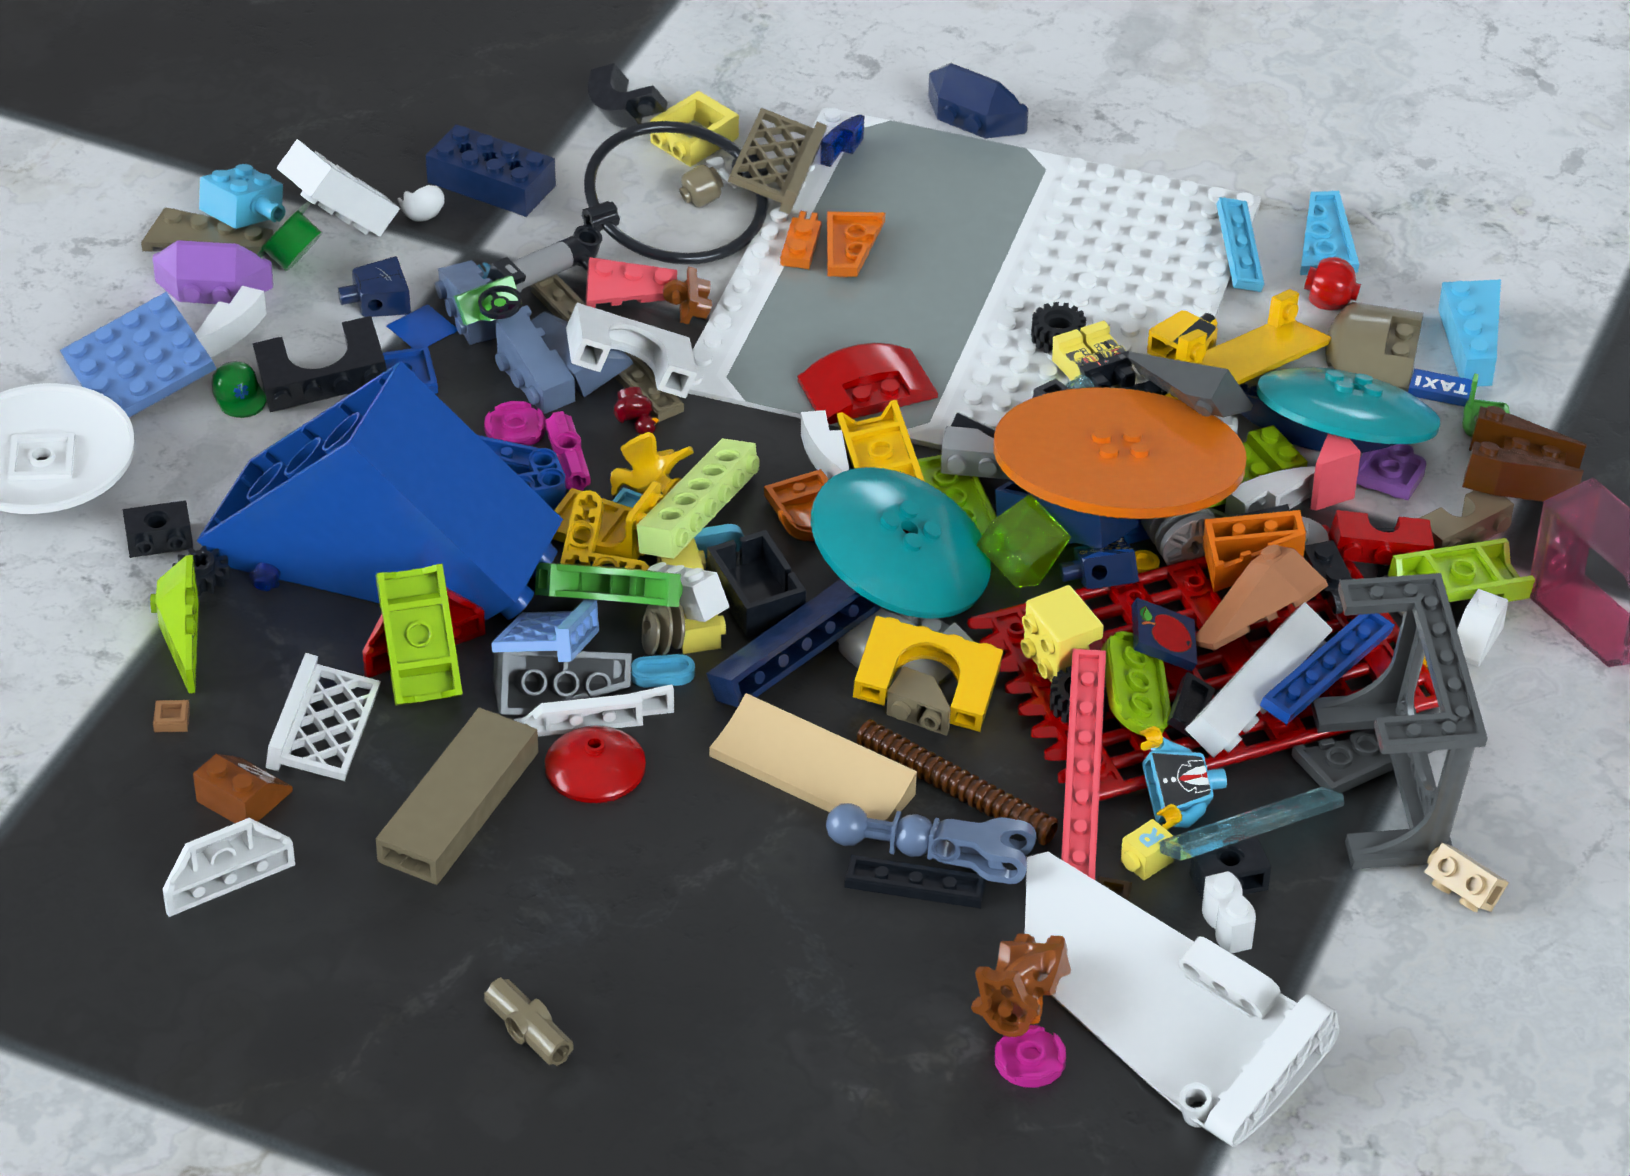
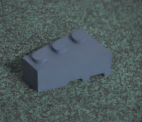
(531, 363)

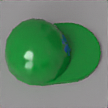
(237, 390)

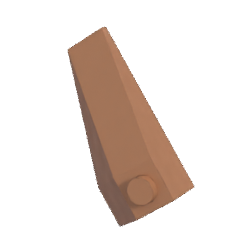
(1265, 586)

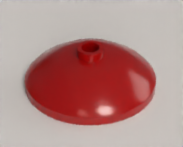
(595, 764)

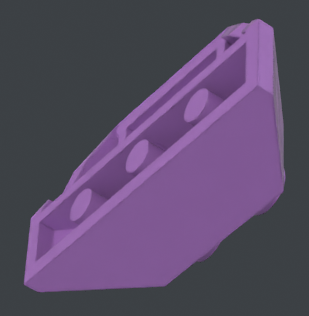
(210, 271)

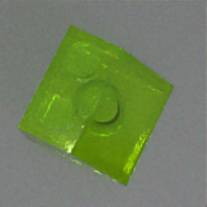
(1024, 542)

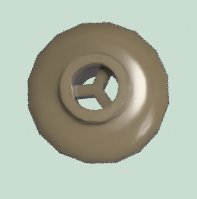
(701, 185)

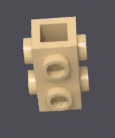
(1466, 877)

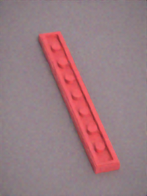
(1084, 760)

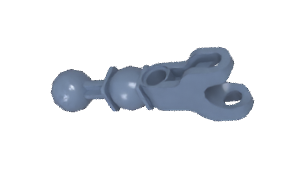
(971, 844)

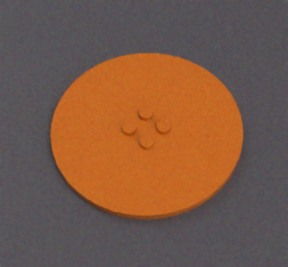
(1119, 453)

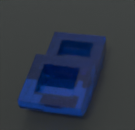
(843, 138)

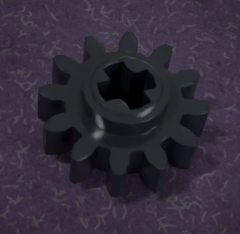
(209, 568)

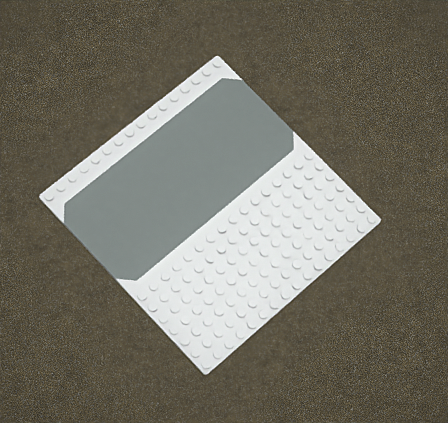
(959, 268)

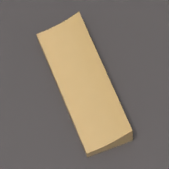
(812, 761)

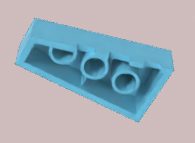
(1471, 326)

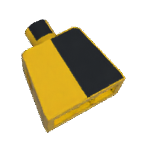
(1165, 335)

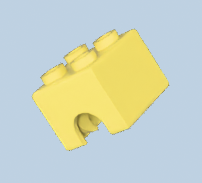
(1056, 626)

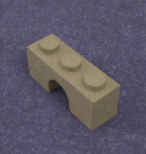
(1481, 518)

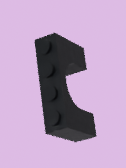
(293, 386)

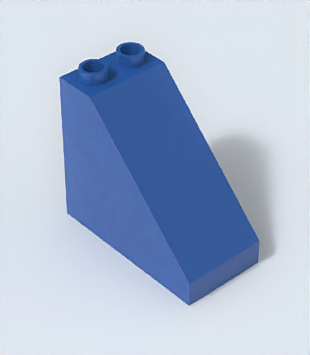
(387, 488)

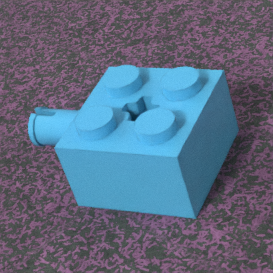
(241, 196)

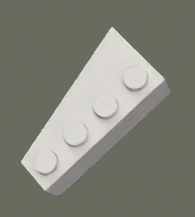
(337, 190)

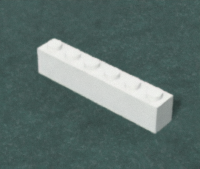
(1240, 699)

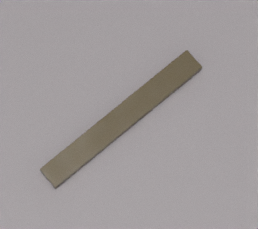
(561, 302)

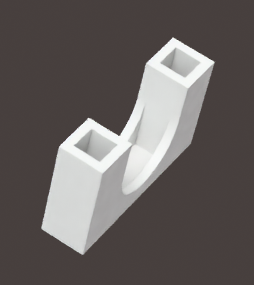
(668, 354)

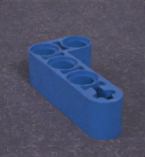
(546, 476)

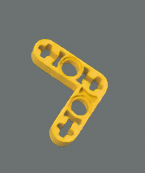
(586, 552)

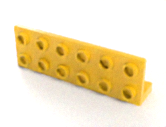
(1260, 349)

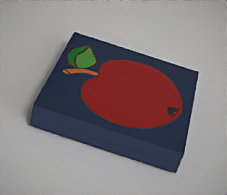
(1164, 634)

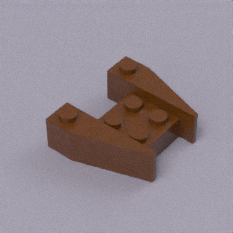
(1520, 458)

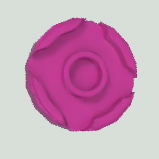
(515, 423)
(1032, 1058)

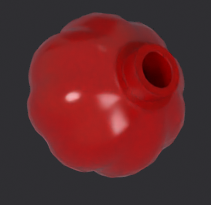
(1332, 284)

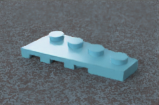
(1327, 232)

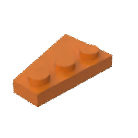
(850, 240)

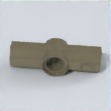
(528, 1021)

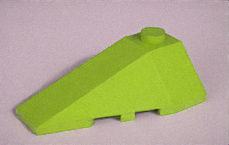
(177, 614)

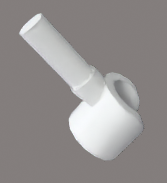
(719, 165)

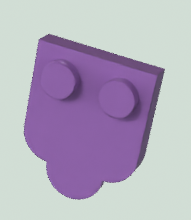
(1392, 470)

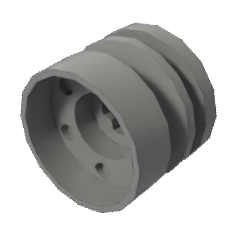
(1178, 536)

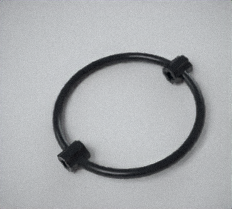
(605, 215)

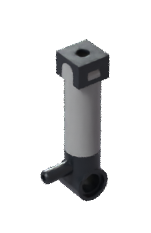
(550, 259)

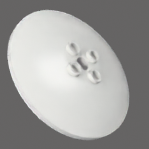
(78, 431)

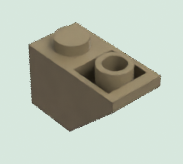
(919, 701)

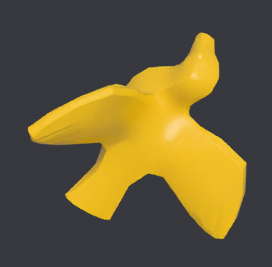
(647, 465)

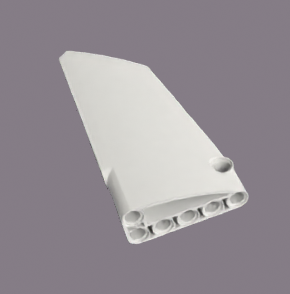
(1177, 1007)

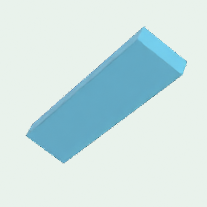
(1240, 244)

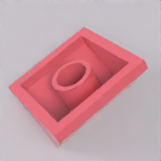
(1335, 472)

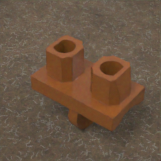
(690, 296)

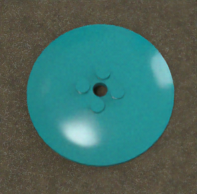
(1348, 405)
(917, 574)

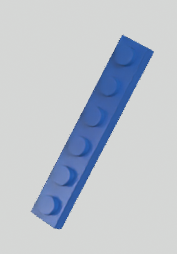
(1326, 666)

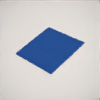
(422, 327)

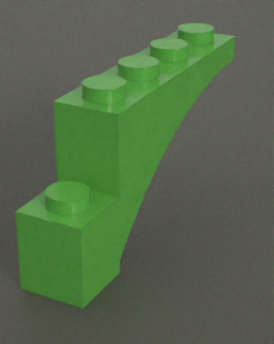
(608, 584)

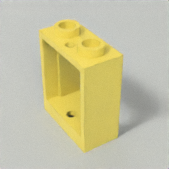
(707, 113)

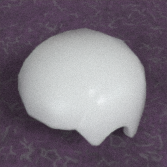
(423, 203)

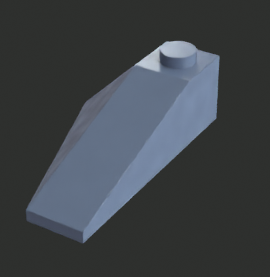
(585, 379)

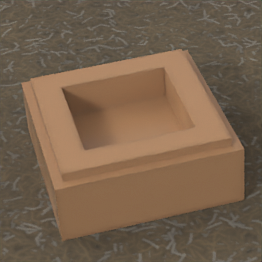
(171, 716)

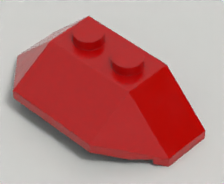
(466, 621)

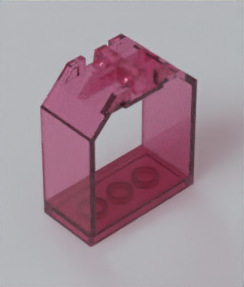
(1567, 529)

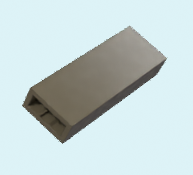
(457, 796)

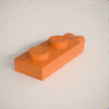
(801, 241)

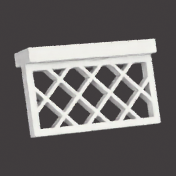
(294, 717)

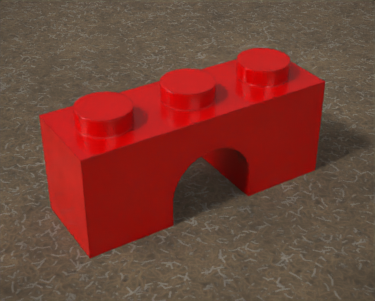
(1363, 543)

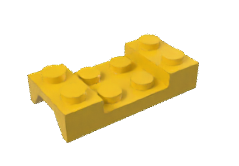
(880, 442)

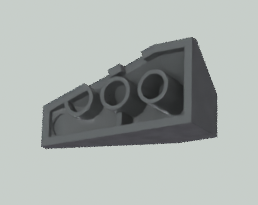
(1199, 386)
(537, 677)

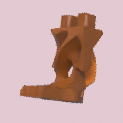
(1023, 974)

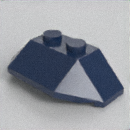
(975, 103)

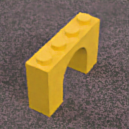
(897, 643)

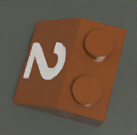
(238, 788)

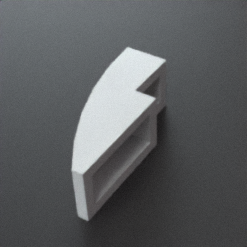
(232, 321)
(822, 446)
(1272, 490)

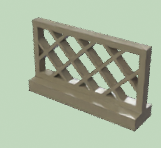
(796, 172)

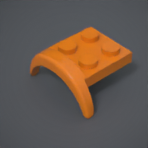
(794, 500)

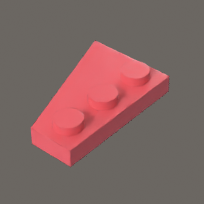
(623, 281)

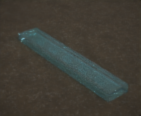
(1251, 823)

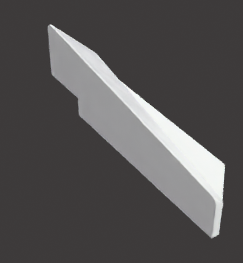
(608, 711)

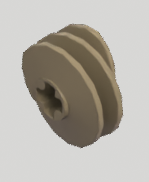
(662, 628)

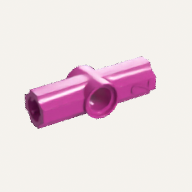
(567, 446)

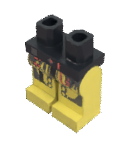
(1095, 355)

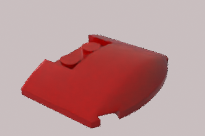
(865, 380)

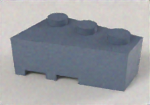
(459, 279)

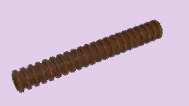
(955, 780)

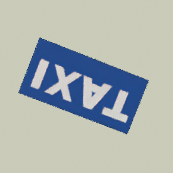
(1440, 387)

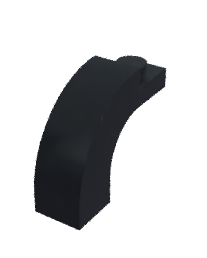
(624, 109)

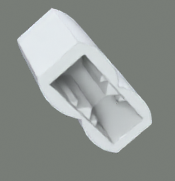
(1228, 912)

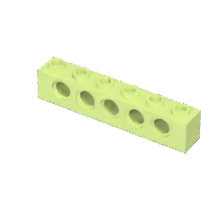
(697, 498)

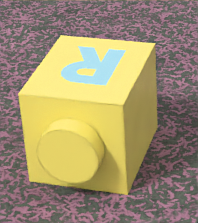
(1142, 850)

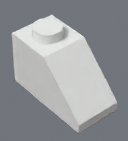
(1481, 625)

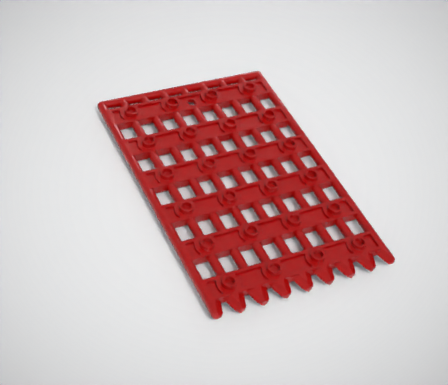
(1200, 601)

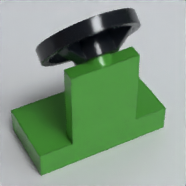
(490, 301)

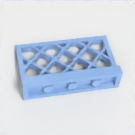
(551, 631)

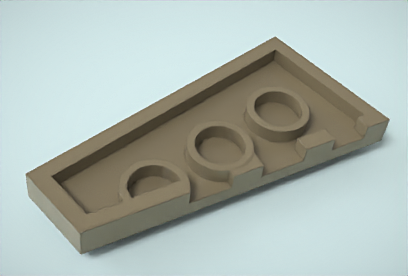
(180, 225)

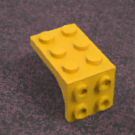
(618, 526)

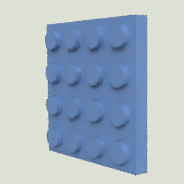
(140, 356)

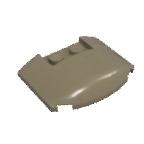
(1375, 342)

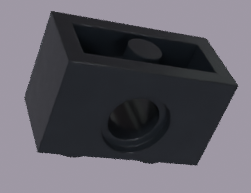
(157, 529)
(1243, 859)

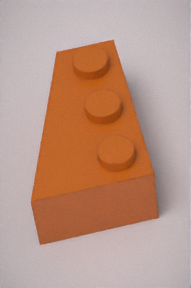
(1238, 540)

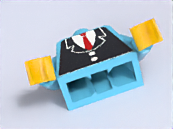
(1177, 780)

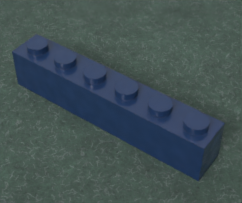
(789, 643)

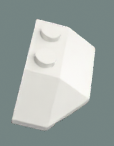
(225, 863)

